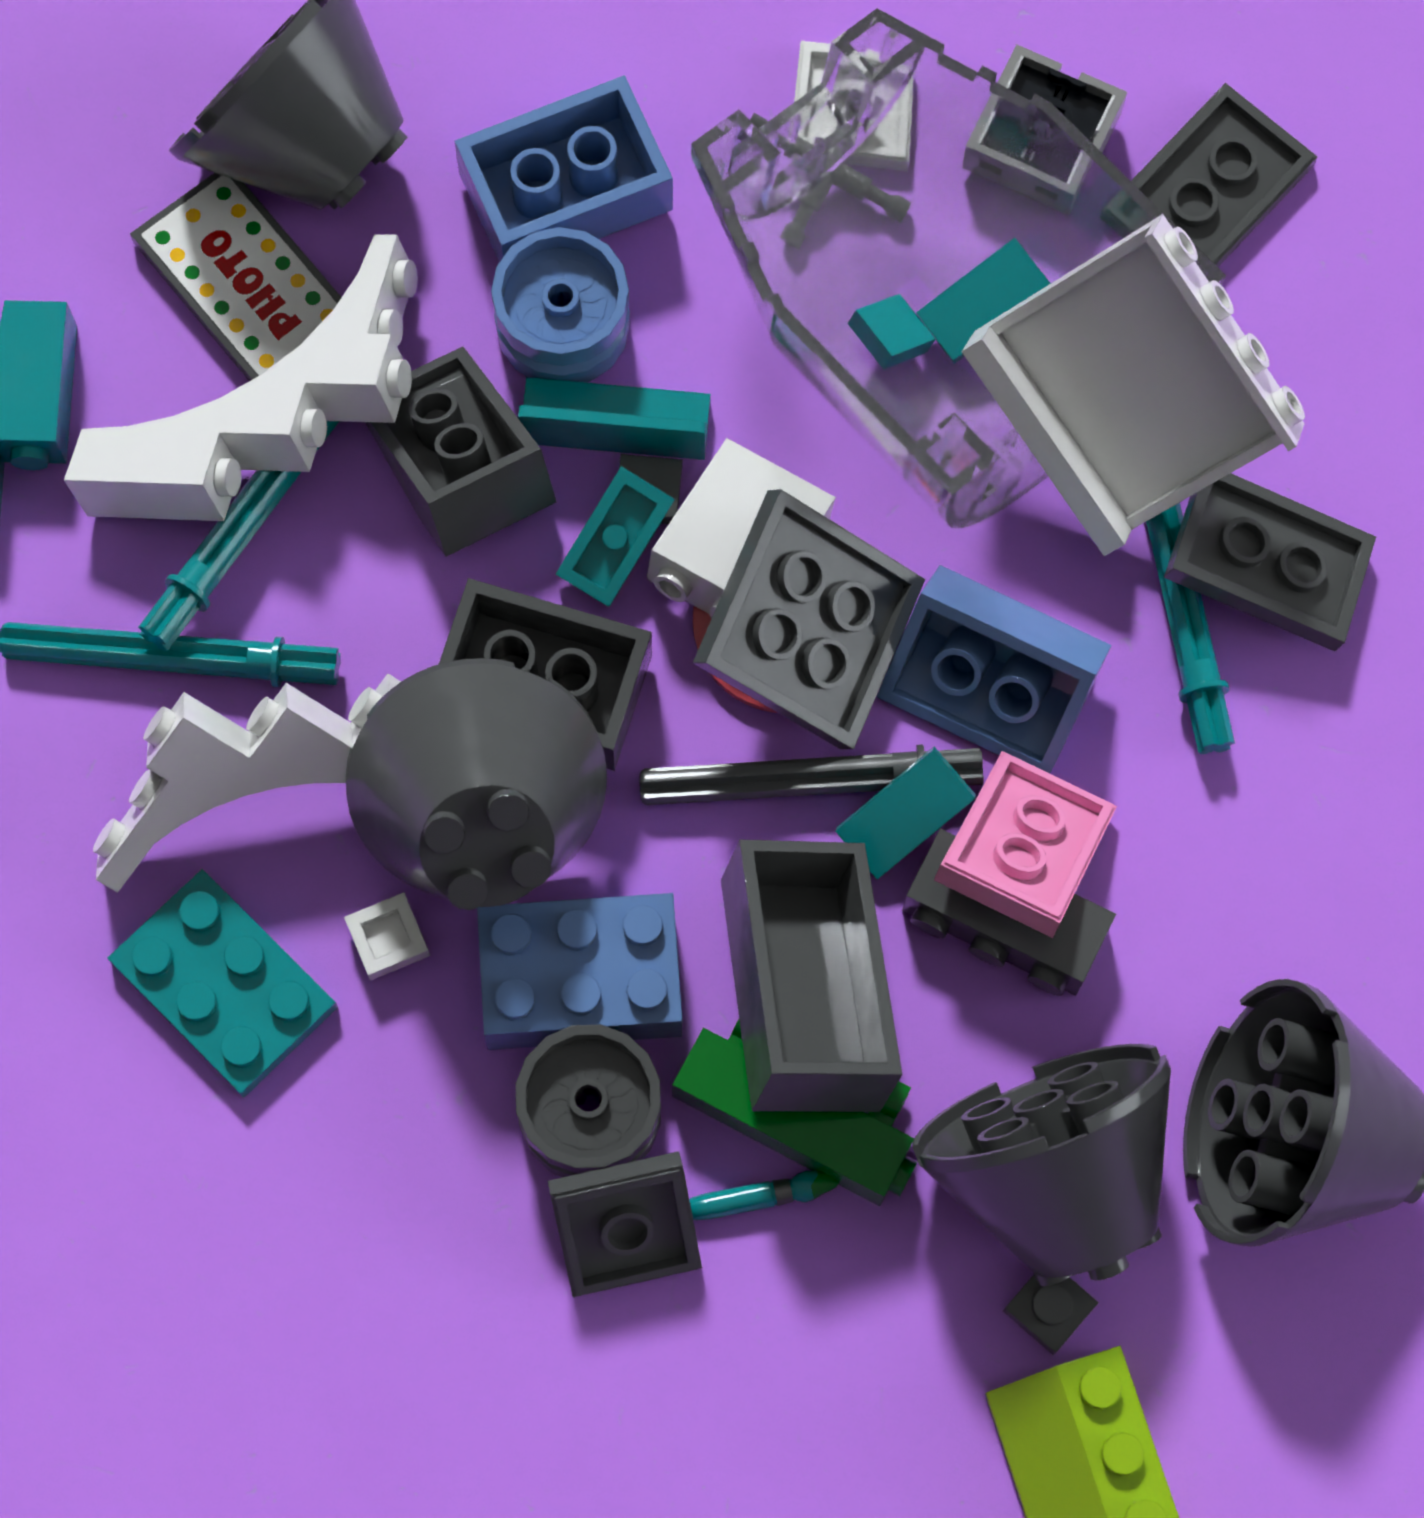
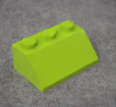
(1081, 1442)

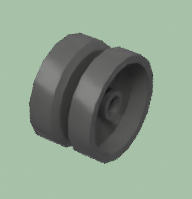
(562, 1074)

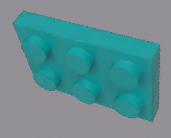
(223, 983)

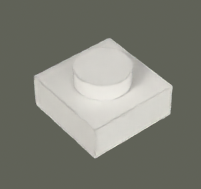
(387, 936)

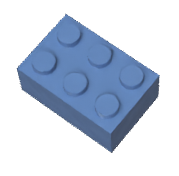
(567, 166)
(579, 966)

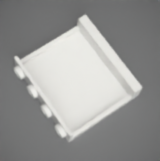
(1134, 382)

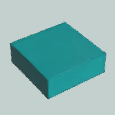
(891, 331)

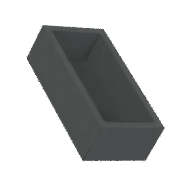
(809, 977)

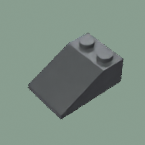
(462, 454)

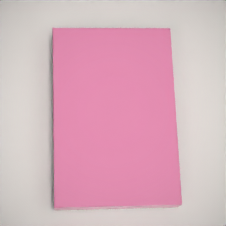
(1026, 844)

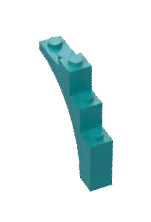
(35, 383)

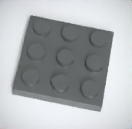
(809, 620)

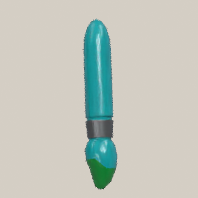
(802, 1188)

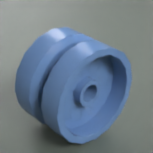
(561, 305)

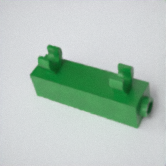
(848, 1146)

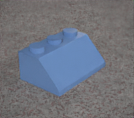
(992, 669)

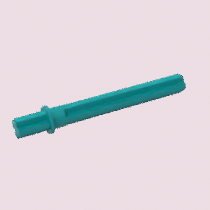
(203, 571)
(1192, 642)
(187, 654)

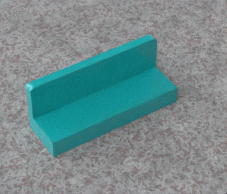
(616, 418)

